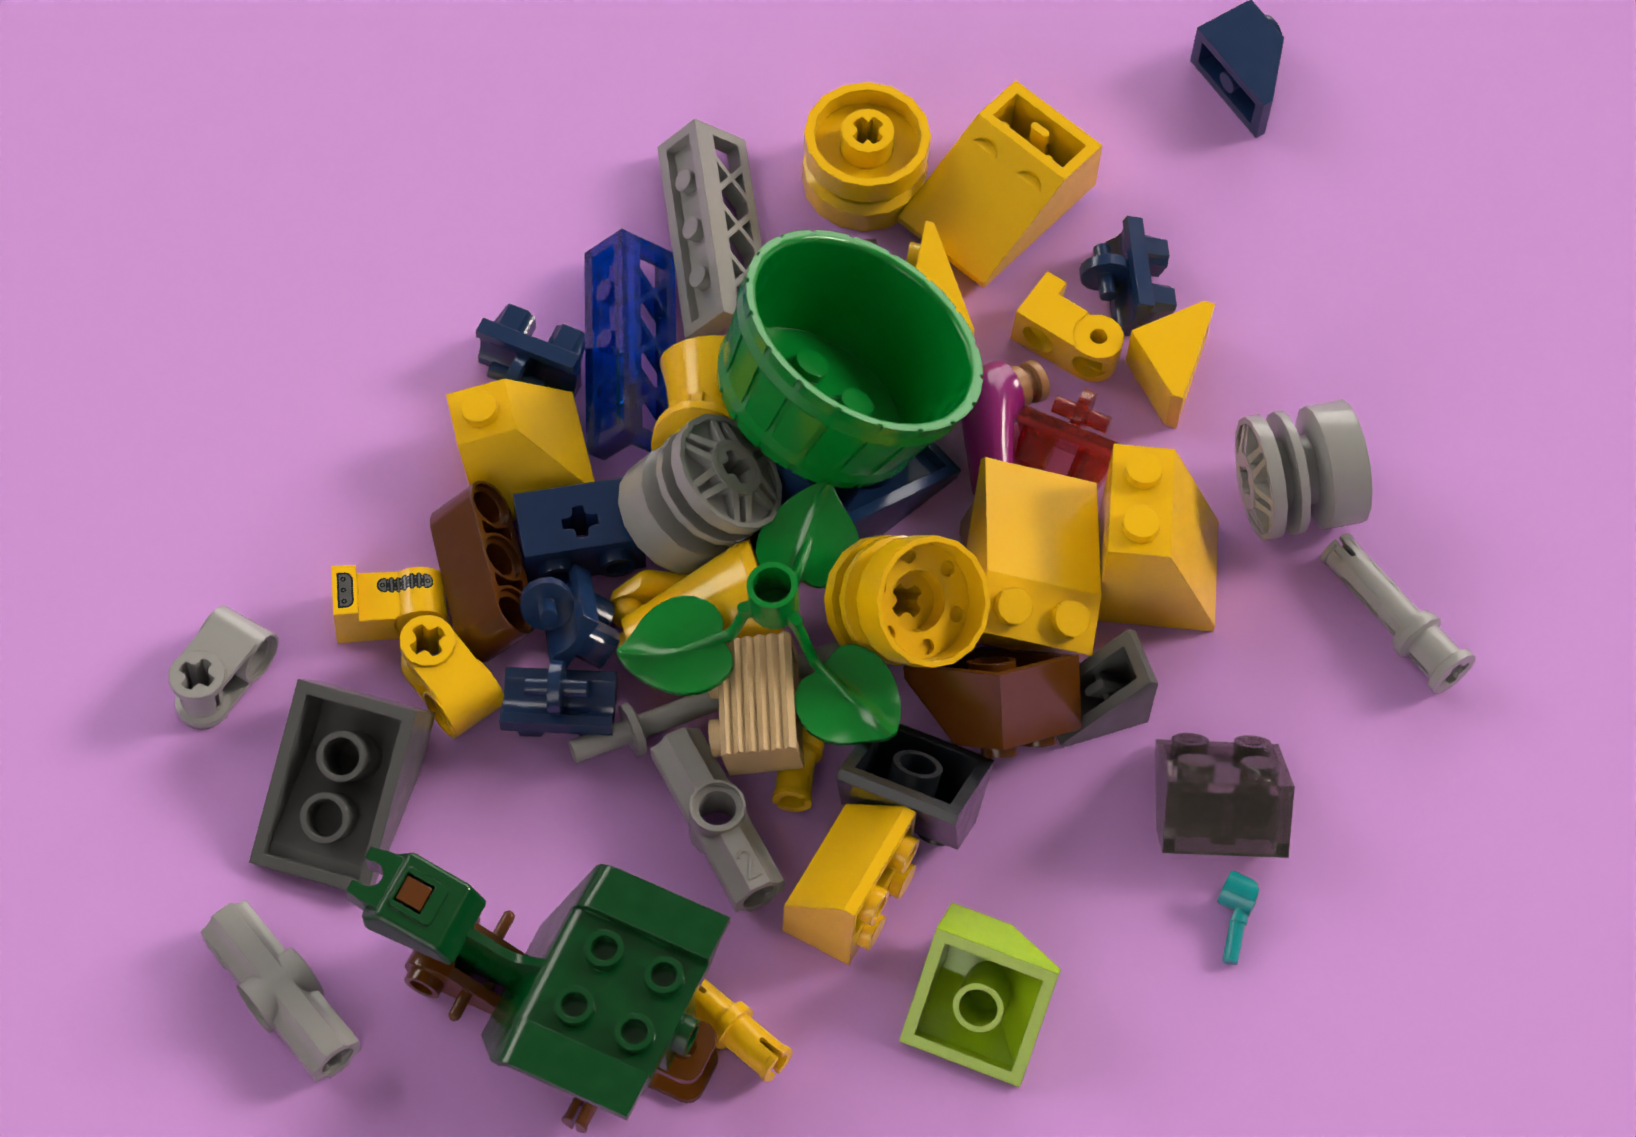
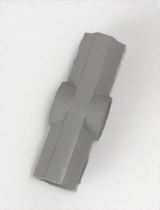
(731, 848)
(280, 990)

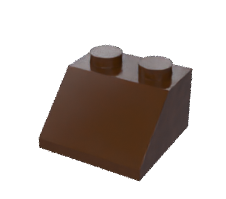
(1002, 698)

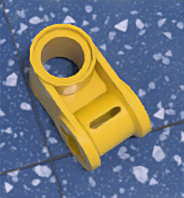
(451, 682)

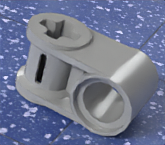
(219, 667)

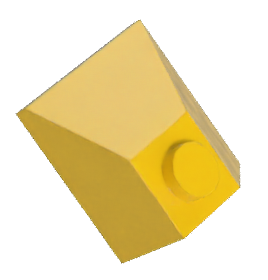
(519, 437)

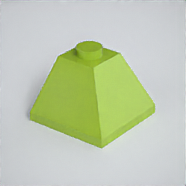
(981, 995)

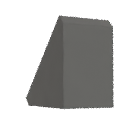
(1114, 689)

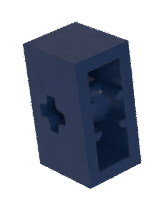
(553, 518)

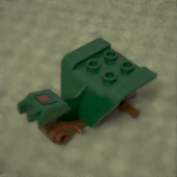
(592, 1002)

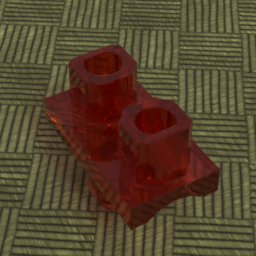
(1043, 433)

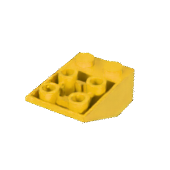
(1004, 183)

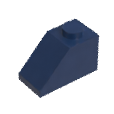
(1241, 61)

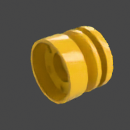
(908, 599)

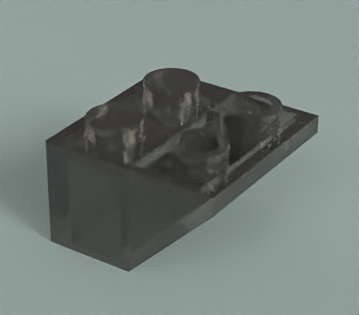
(1222, 796)

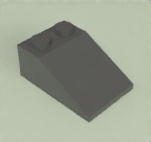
(339, 783)

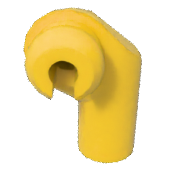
(640, 590)

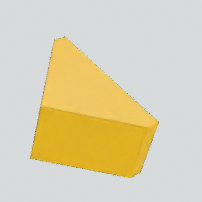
(1166, 357)

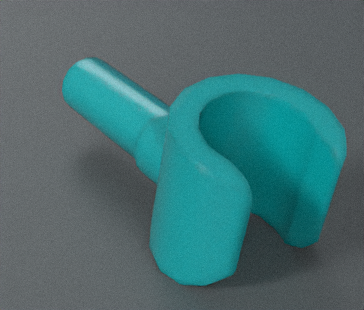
(1239, 895)

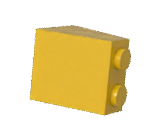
(1156, 543)

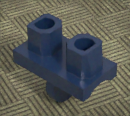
(1123, 276)
(518, 356)
(572, 617)
(558, 701)

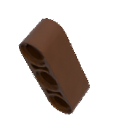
(481, 569)

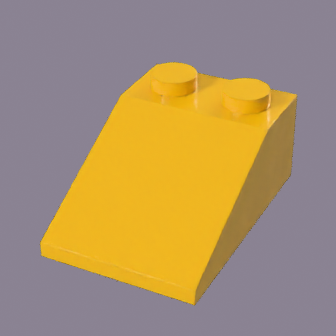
(1040, 558)

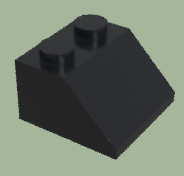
(923, 774)

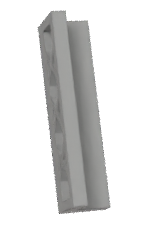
(703, 223)

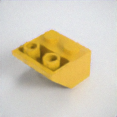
(852, 878)

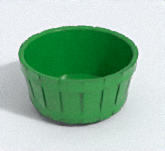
(844, 359)

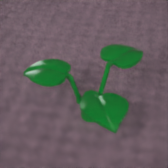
(683, 641)

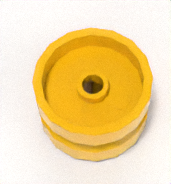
(864, 155)

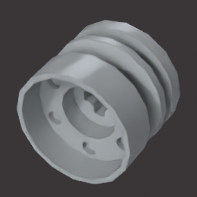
(1303, 469)
(699, 494)

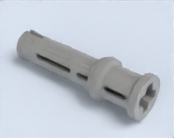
(1413, 631)

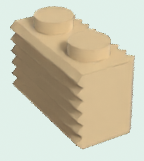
(758, 708)

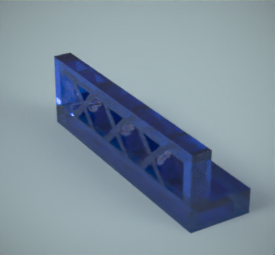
(618, 337)

